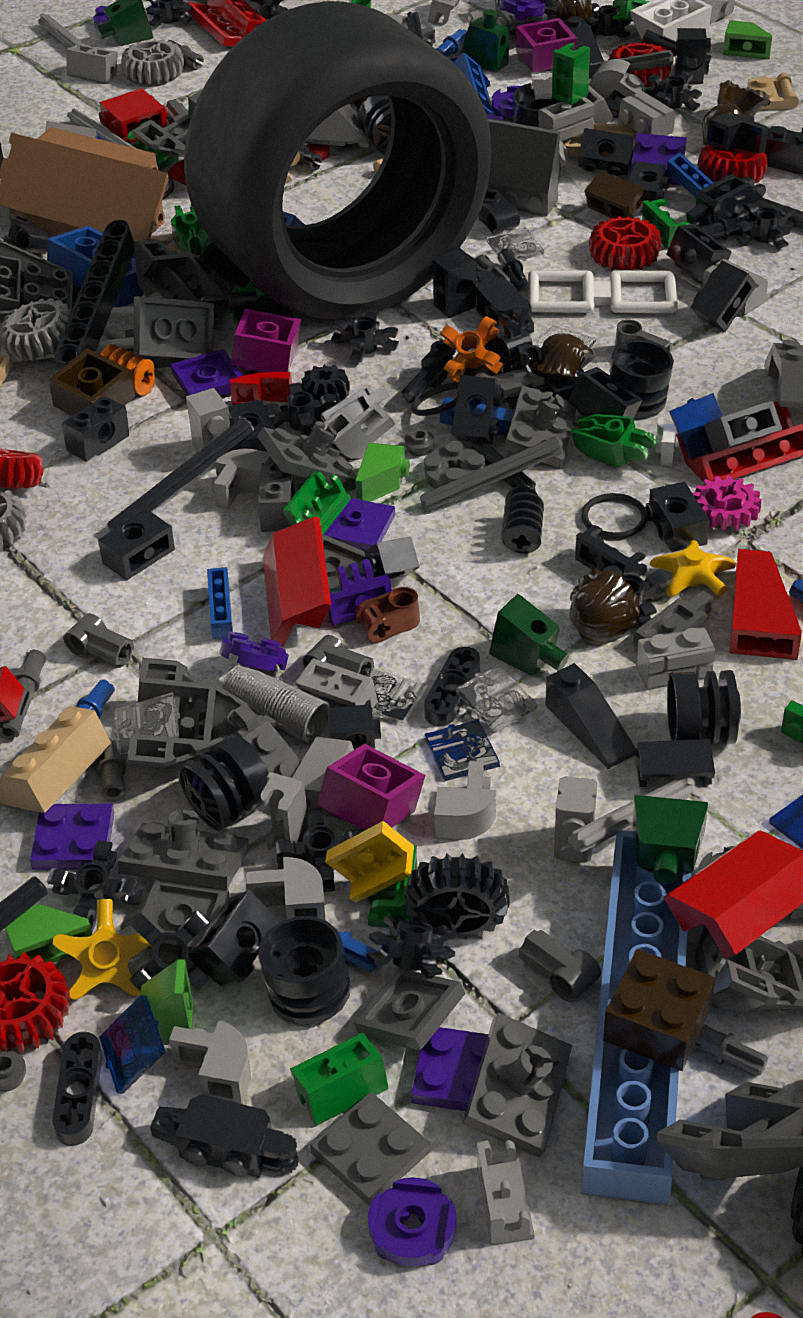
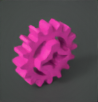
(728, 502)

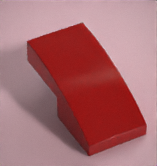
(264, 386)

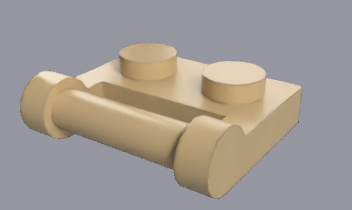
(770, 85)

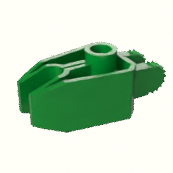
(187, 231)
(612, 439)

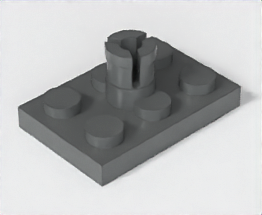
(172, 327)
(537, 419)
(308, 454)
(183, 853)
(518, 1084)

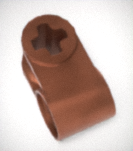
(391, 614)

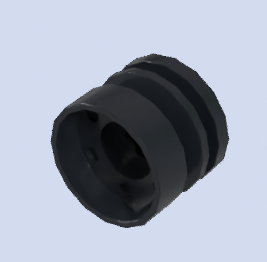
(526, 107)
(376, 121)
(645, 371)
(709, 707)
(224, 781)
(305, 970)

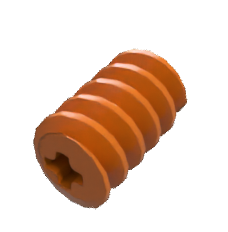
(141, 368)

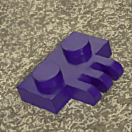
(354, 591)

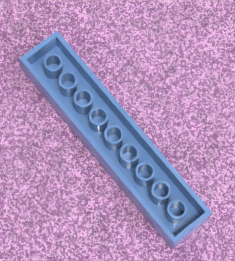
(630, 1092)

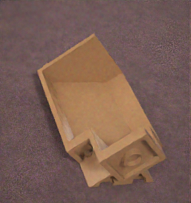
(82, 182)

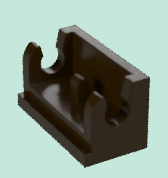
(614, 196)

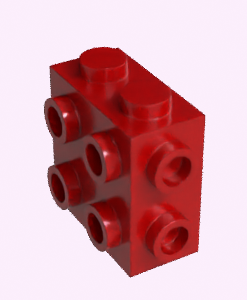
(129, 111)

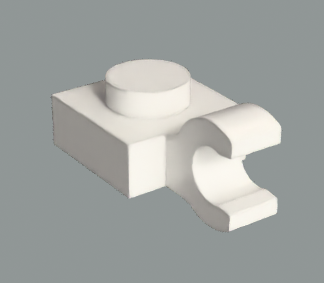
(666, 442)

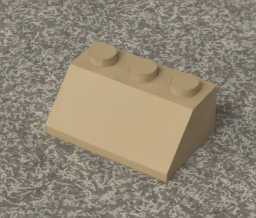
(54, 760)

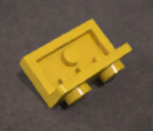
(372, 860)

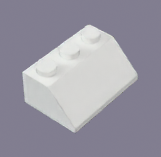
(668, 15)

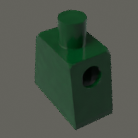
(126, 22)
(487, 42)
(526, 638)
(668, 834)

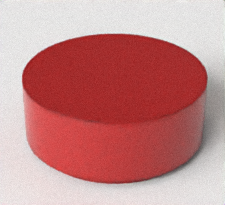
(320, 149)

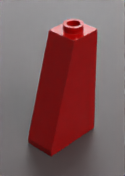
(762, 610)

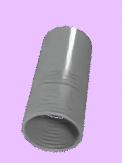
(295, 713)

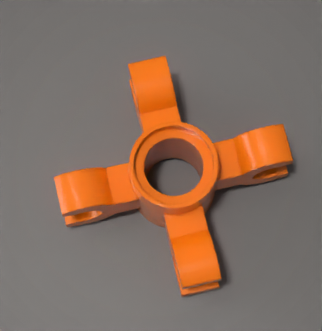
(476, 357)

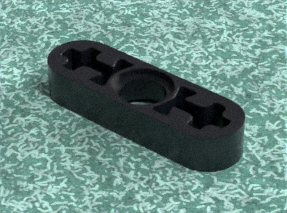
(450, 673)
(85, 1102)

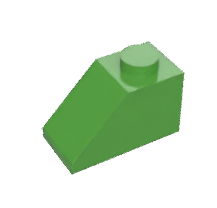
(747, 40)
(381, 471)
(37, 927)
(170, 998)

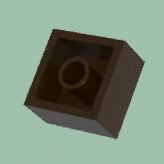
(90, 379)
(659, 1009)

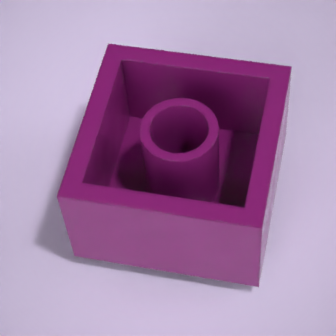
(538, 41)
(265, 342)
(370, 788)

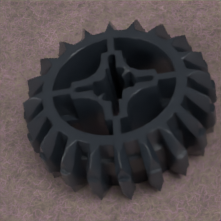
(458, 894)

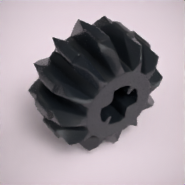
(326, 381)

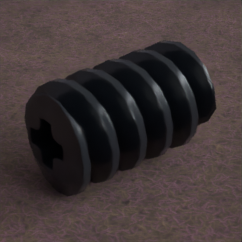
(522, 520)

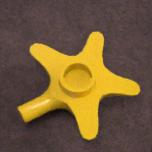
(693, 568)
(102, 954)

